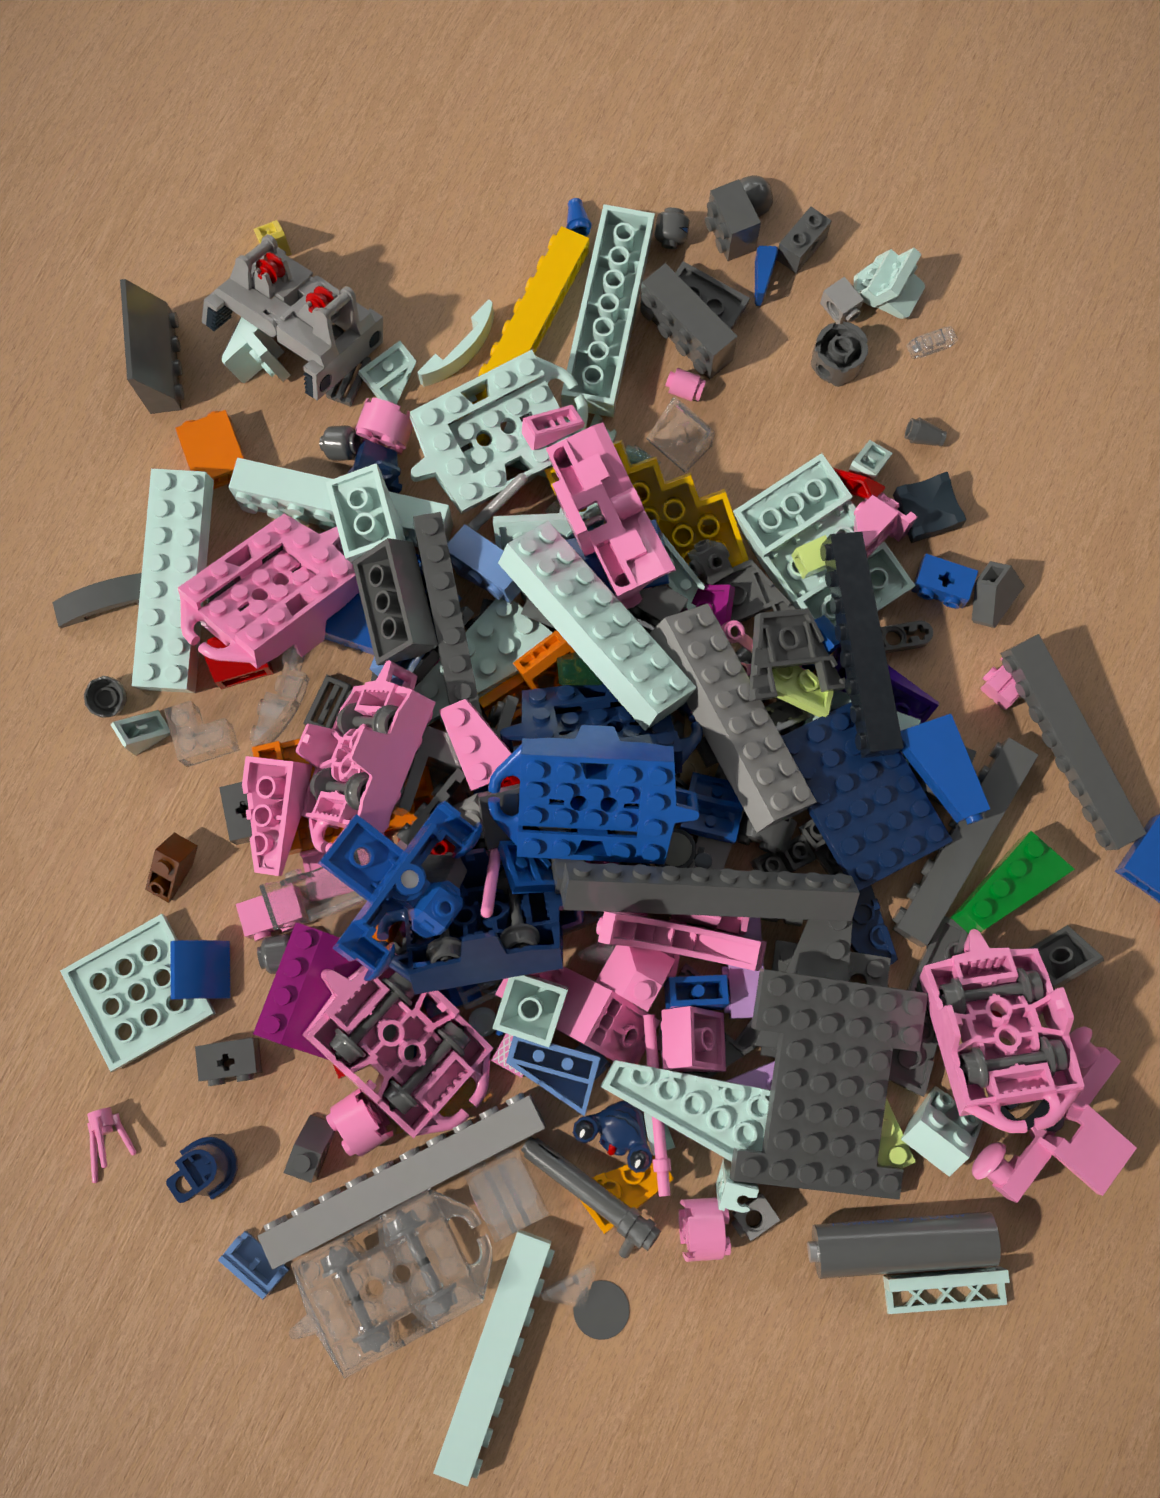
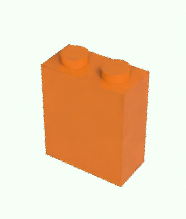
(211, 446)

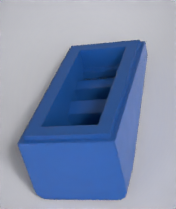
(764, 265)

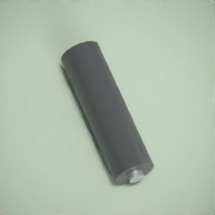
(904, 1245)

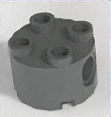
(839, 353)

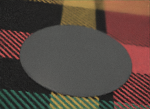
(604, 1311)

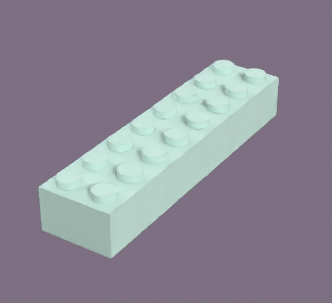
(609, 308)
(307, 500)
(172, 555)
(596, 625)

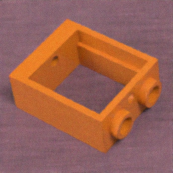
(542, 657)

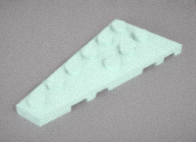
(493, 645)
(702, 1108)

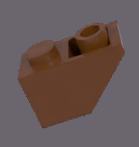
(170, 866)

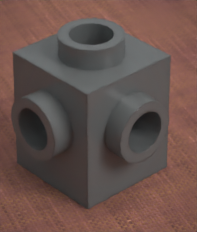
(710, 561)

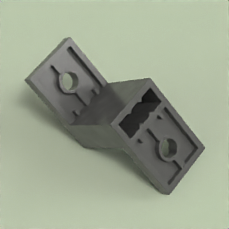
(439, 752)

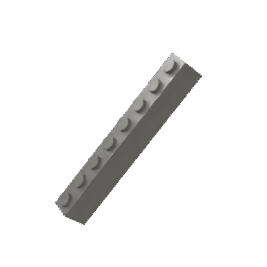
(445, 609)
(1072, 743)
(954, 861)

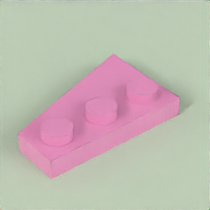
(474, 742)

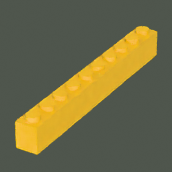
(539, 304)

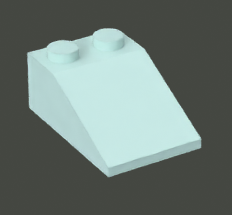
(363, 511)

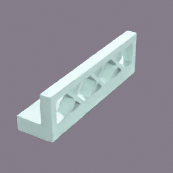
(946, 1280)

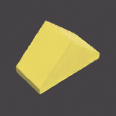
(275, 230)

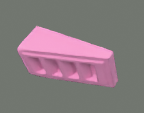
(538, 436)

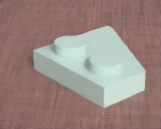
(389, 373)

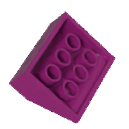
(298, 988)

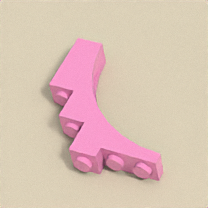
(680, 939)

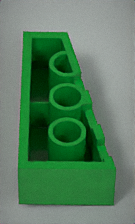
(1015, 879)

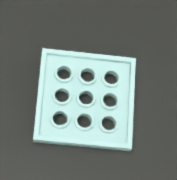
(93, 1002)

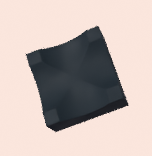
(932, 504)

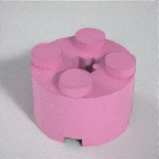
(384, 424)
(359, 1123)
(703, 1229)

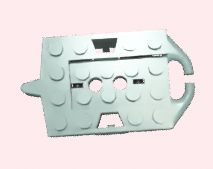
(448, 434)

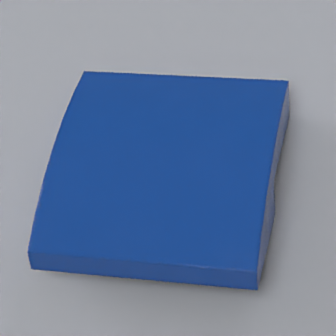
(718, 809)
(200, 969)

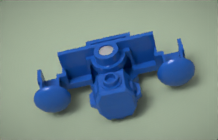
(397, 881)

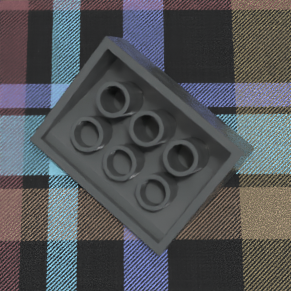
(151, 349)

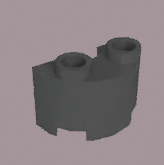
(770, 839)

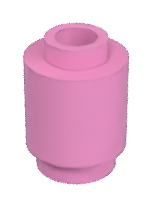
(685, 384)

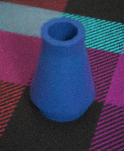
(577, 217)

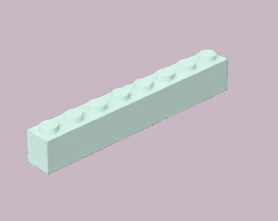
(492, 1358)

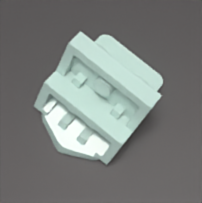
(891, 283)
(251, 351)

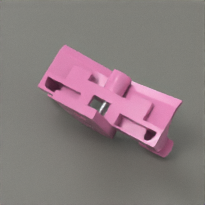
(627, 543)

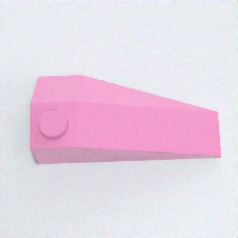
(275, 805)

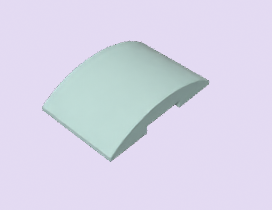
(803, 509)

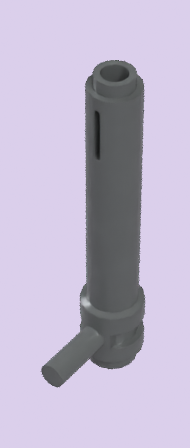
(627, 1220)

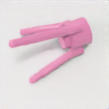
(101, 1124)

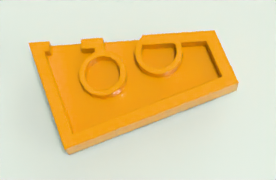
(629, 1187)

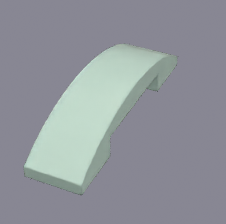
(438, 369)

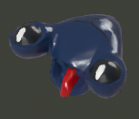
(620, 1130)

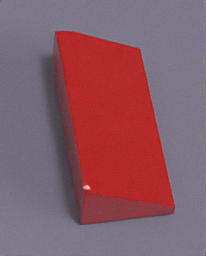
(859, 484)

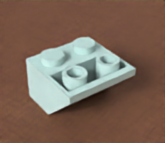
(941, 1133)

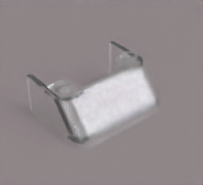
(309, 895)

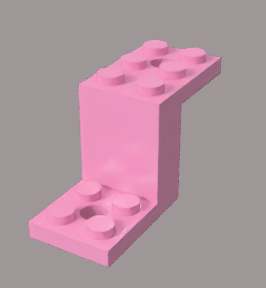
(597, 1016)

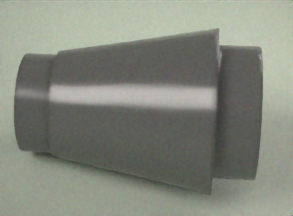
(922, 432)

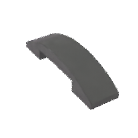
(97, 598)

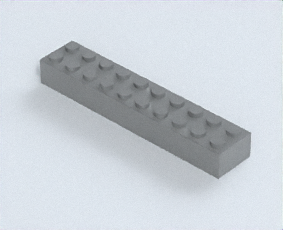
(400, 1182)

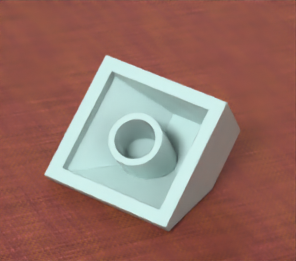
(531, 1008)

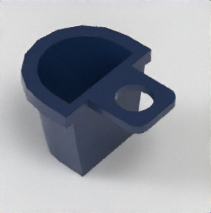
(373, 453)
(207, 1166)

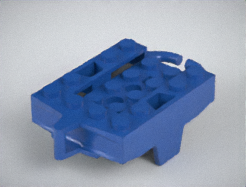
(595, 768)

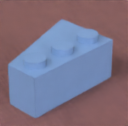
(477, 562)
(556, 1068)

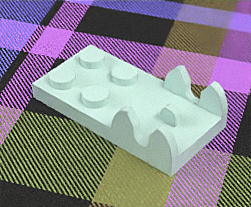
(511, 527)

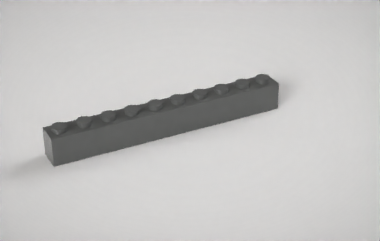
(708, 892)

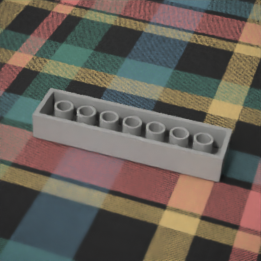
(734, 726)

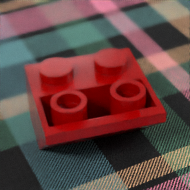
(234, 673)

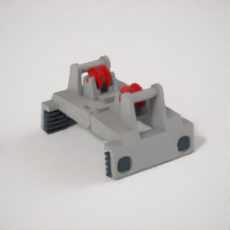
(297, 314)

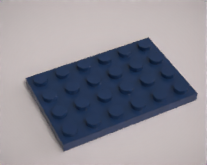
(865, 807)

